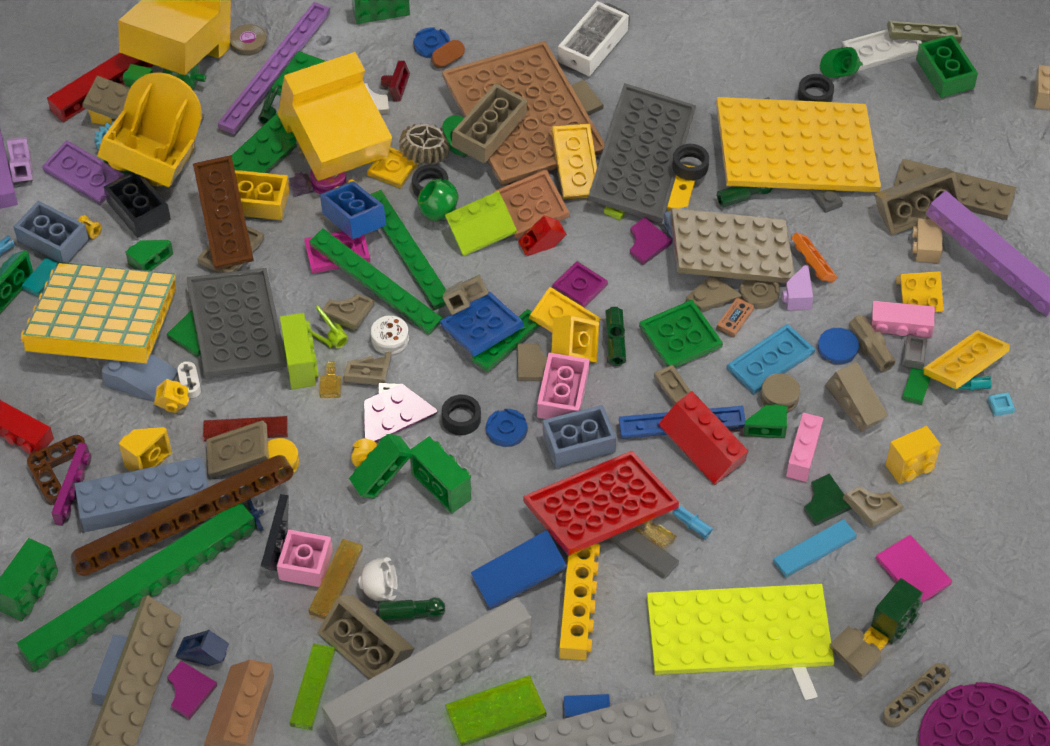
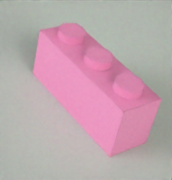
(902, 319)
(804, 447)

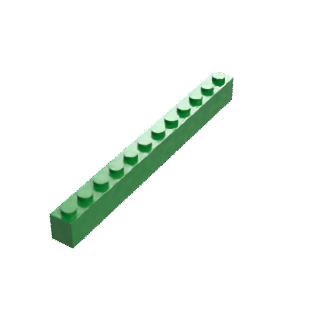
(127, 591)

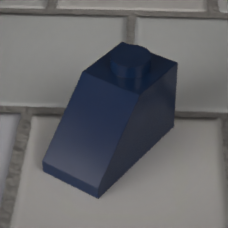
(203, 648)

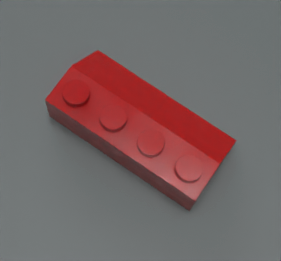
(703, 438)

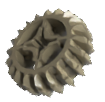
(424, 144)

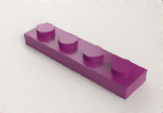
(67, 493)

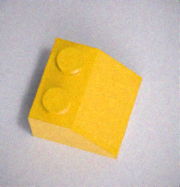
(575, 337)
(145, 448)

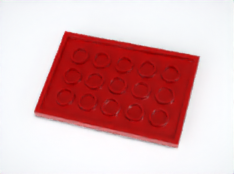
(600, 502)

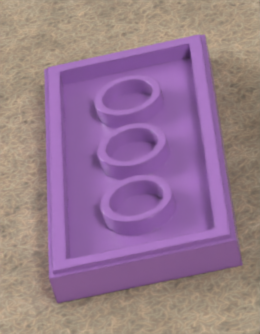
(81, 171)

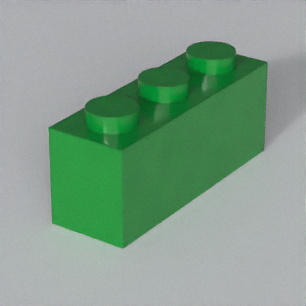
(380, 466)

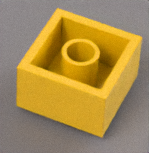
(913, 454)

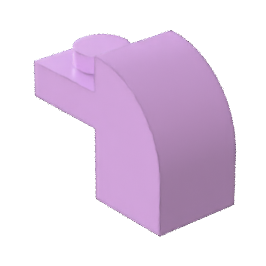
(20, 159)

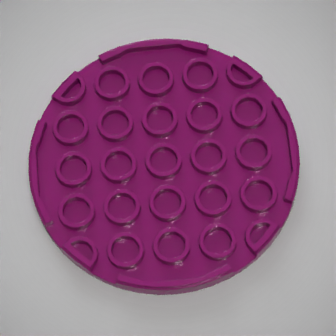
(983, 717)

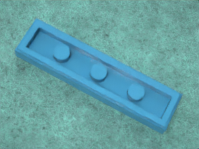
(814, 548)

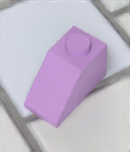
(799, 291)

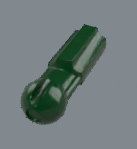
(738, 194)
(409, 609)

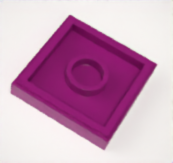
(580, 284)

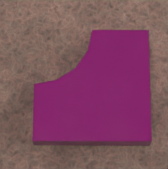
(648, 241)
(190, 689)

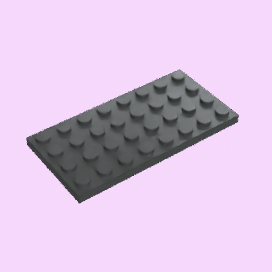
(639, 151)

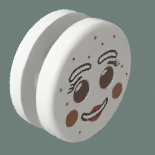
(389, 335)

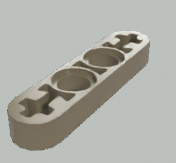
(919, 697)

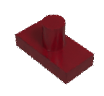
(397, 81)

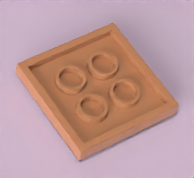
(531, 199)

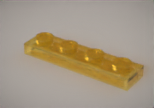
(336, 578)

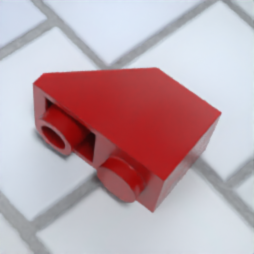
(542, 236)

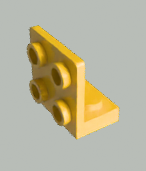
(922, 289)

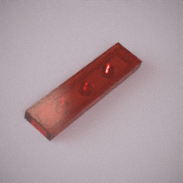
(276, 426)

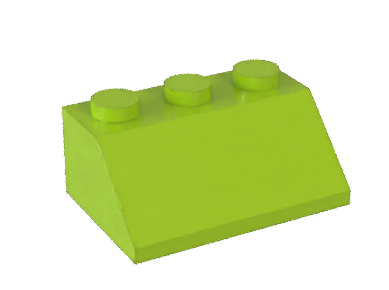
(481, 223)

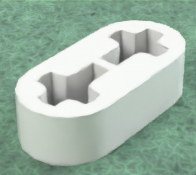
(193, 378)

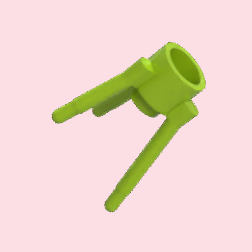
(336, 336)

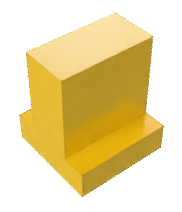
(176, 32)
(333, 116)

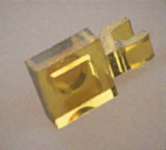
(331, 384)
(659, 534)

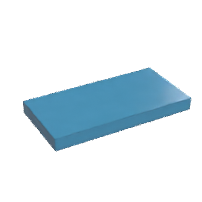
(771, 356)

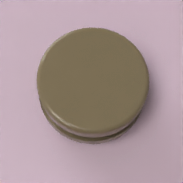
(780, 390)

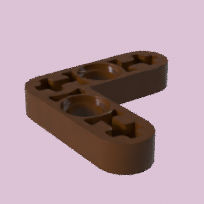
(45, 467)

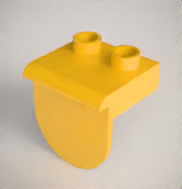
(154, 129)

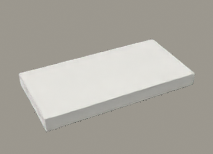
(881, 49)

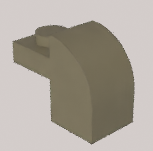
(462, 293)

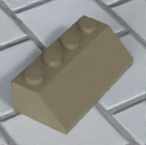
(908, 201)
(363, 637)

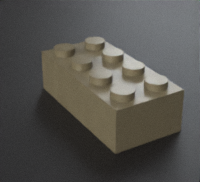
(489, 123)

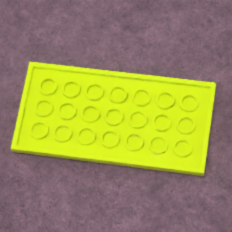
(739, 629)

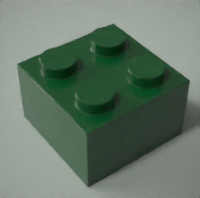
(897, 610)

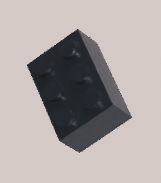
(137, 203)

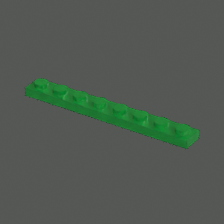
(411, 255)
(376, 281)

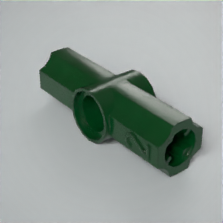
(615, 336)

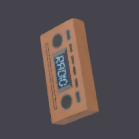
(735, 317)

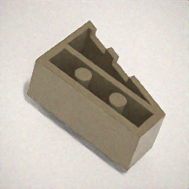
(856, 396)

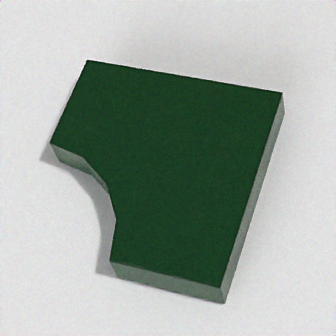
(826, 500)

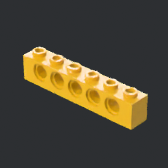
(573, 646)

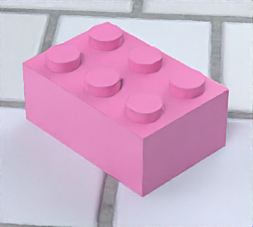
(562, 385)

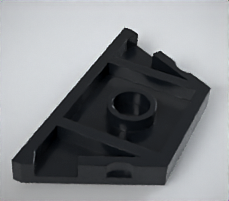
(277, 535)

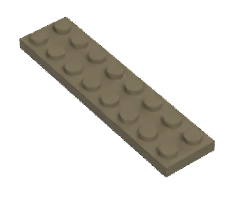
(136, 675)

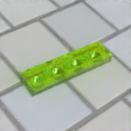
(312, 687)

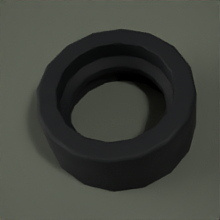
(819, 81)
(424, 172)
(690, 173)
(461, 401)

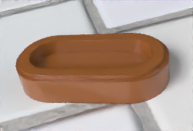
(447, 53)

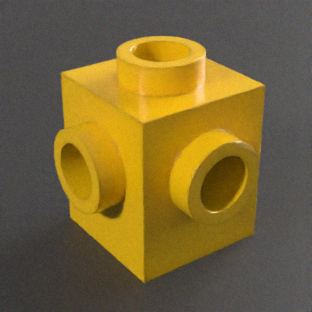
(171, 396)

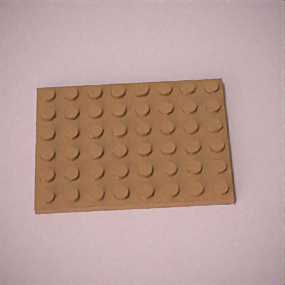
(550, 102)

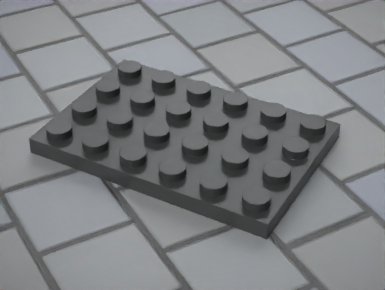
(236, 322)

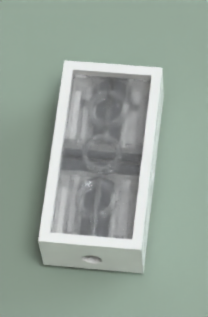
(593, 38)

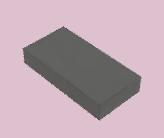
(915, 352)

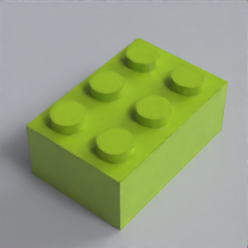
(299, 350)

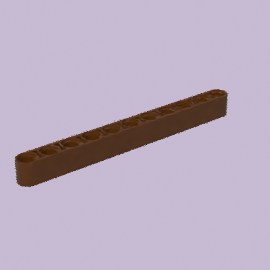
(172, 515)

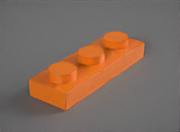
(814, 258)

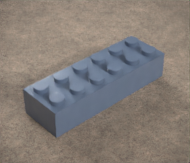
(137, 493)

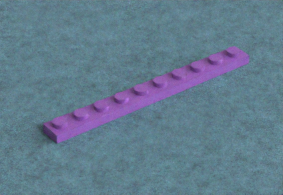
(273, 68)

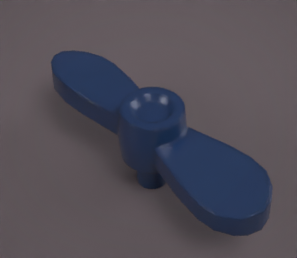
(256, 514)

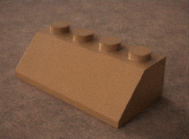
(241, 704)

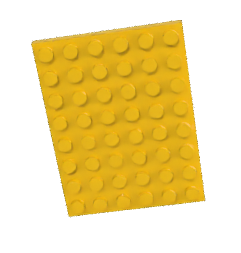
(797, 144)

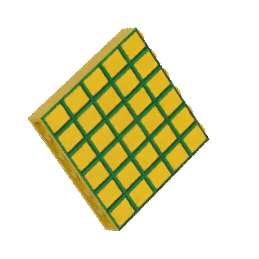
(100, 312)

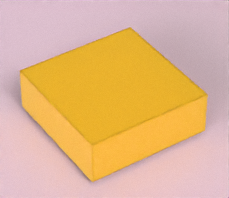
(875, 637)

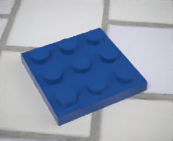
(482, 324)

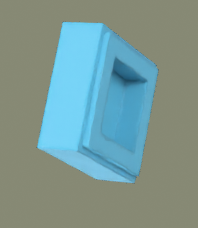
(1001, 404)

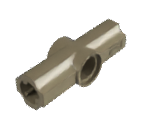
(872, 343)

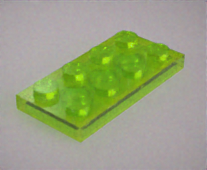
(495, 710)

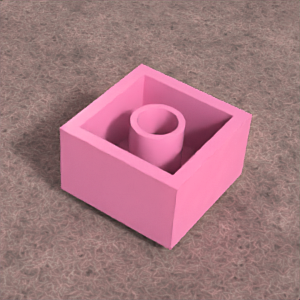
(304, 558)

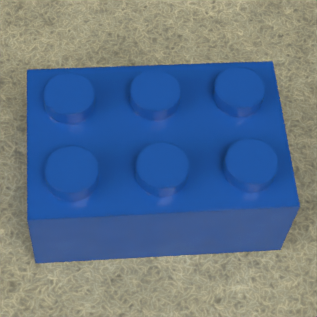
(353, 210)

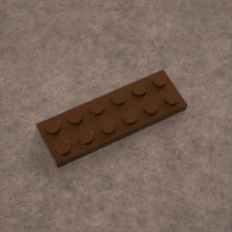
(223, 212)

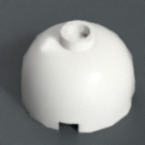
(379, 580)

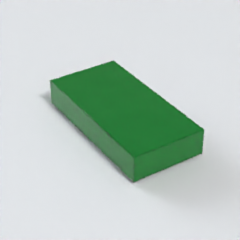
(916, 386)

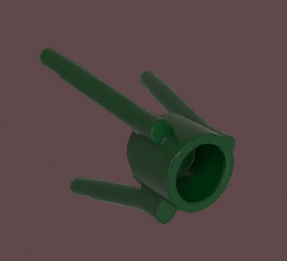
(267, 110)

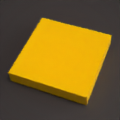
(392, 169)

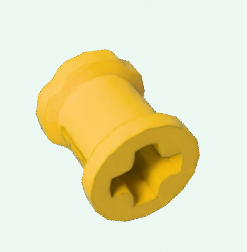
(93, 228)

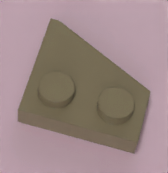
(712, 294)
(368, 370)

